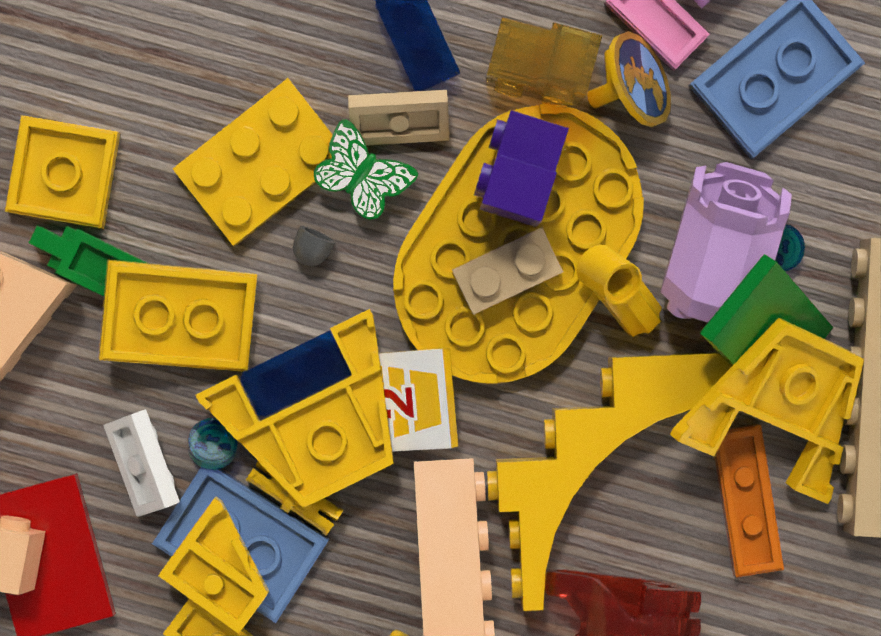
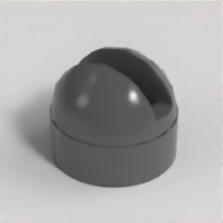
(312, 246)

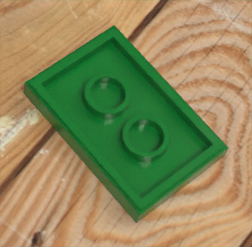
(756, 305)

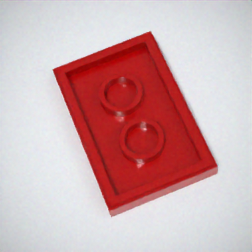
(70, 575)

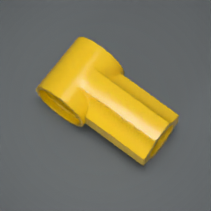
(620, 289)

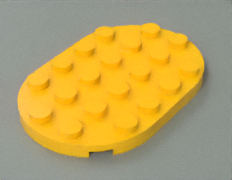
(589, 205)

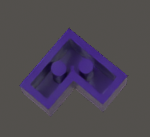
(522, 169)

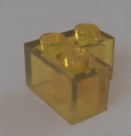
(543, 62)

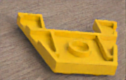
(789, 383)
(324, 438)

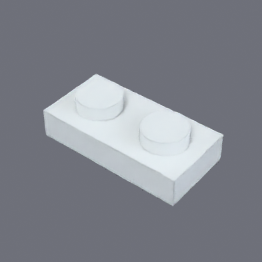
(141, 463)

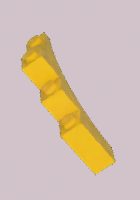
(542, 487)

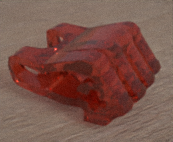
(626, 604)

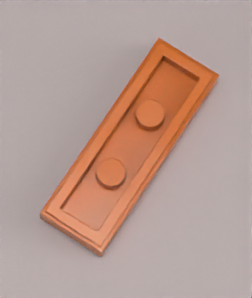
(748, 502)

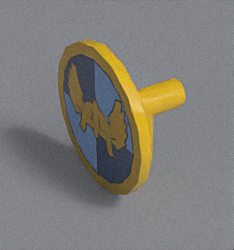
(634, 78)

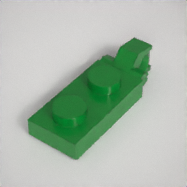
(79, 256)

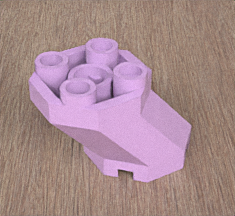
(721, 235)

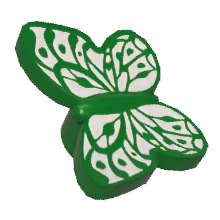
(361, 173)

